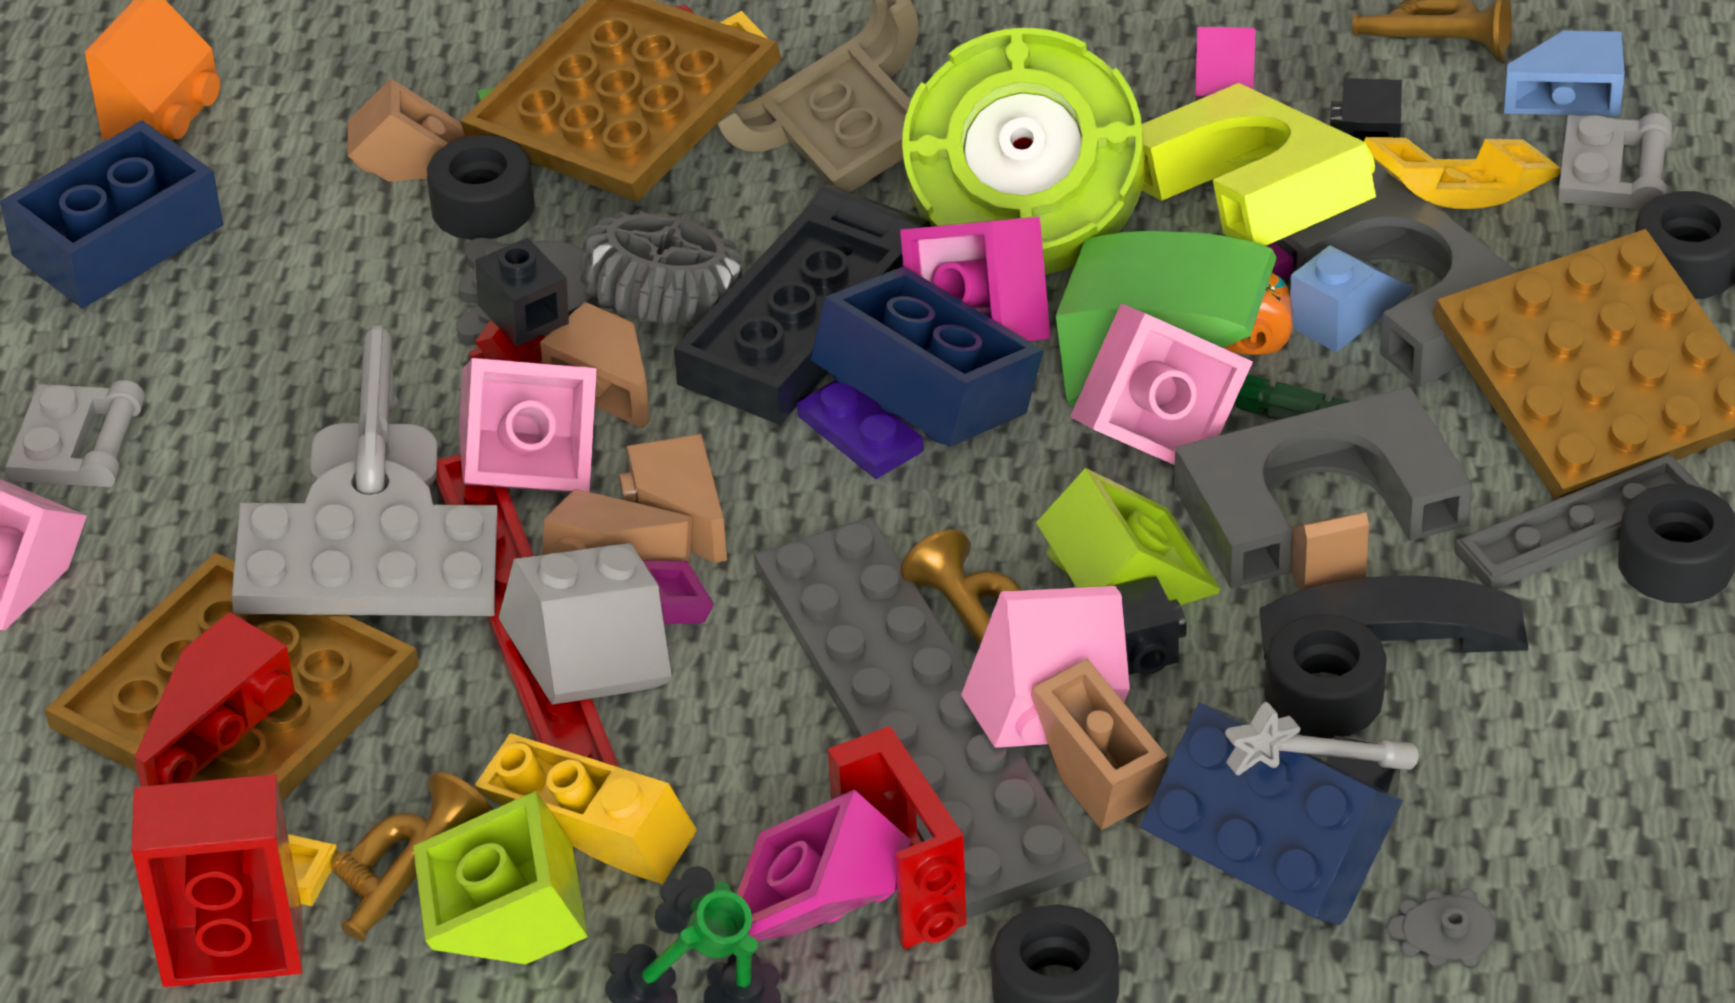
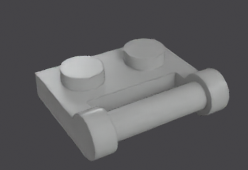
(1595, 160)
(57, 429)

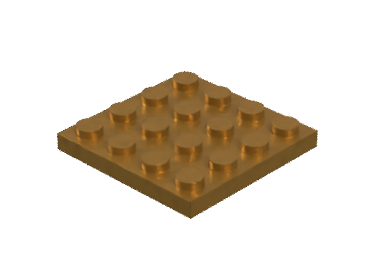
(623, 92)
(1596, 361)
(335, 663)

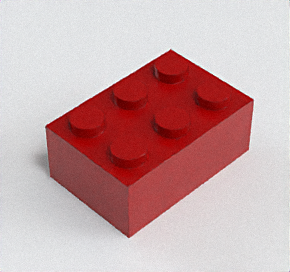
(217, 880)

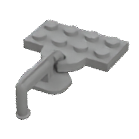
(368, 524)

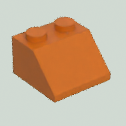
(151, 71)

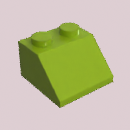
(1118, 537)
(501, 885)

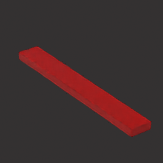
(566, 725)

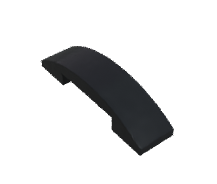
(1410, 610)

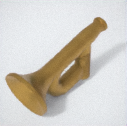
(1443, 20)
(940, 565)
(452, 805)

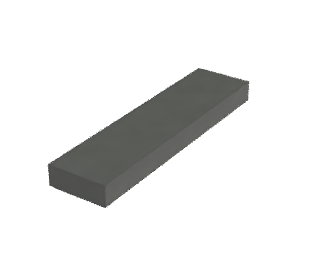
(1562, 526)

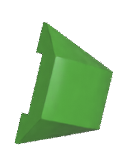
(1182, 278)

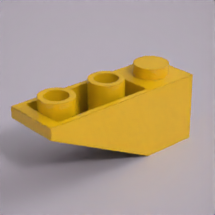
(601, 807)

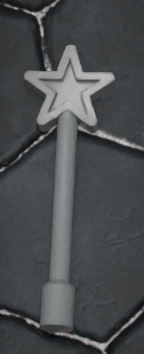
(1269, 735)

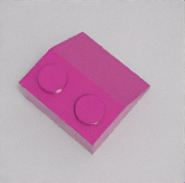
(987, 266)
(820, 866)

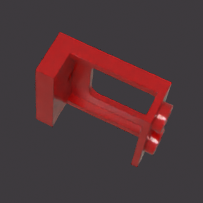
(927, 872)

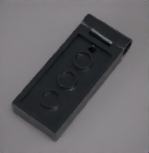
(762, 332)

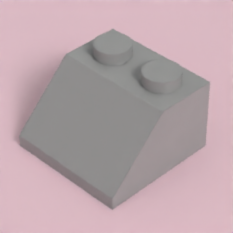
(587, 622)

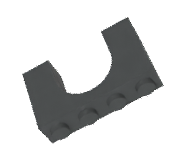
(1413, 231)
(1374, 439)

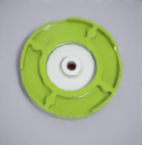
(1026, 132)

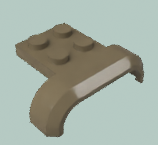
(841, 108)

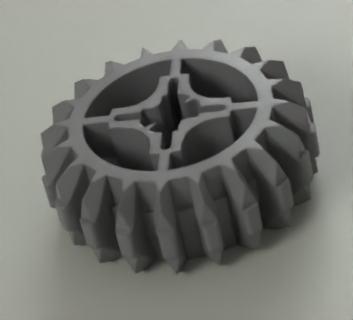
(658, 267)

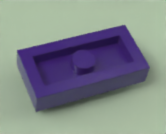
(860, 428)

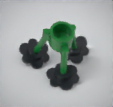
(713, 924)

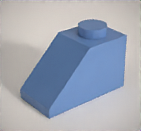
(1568, 76)
(1341, 297)

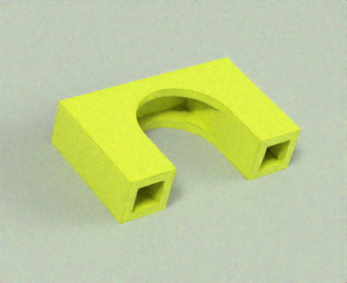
(1268, 163)

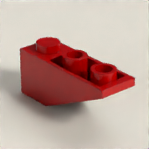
(212, 699)

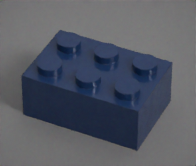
(112, 213)
(926, 356)
(1285, 829)

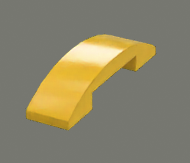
(1496, 176)

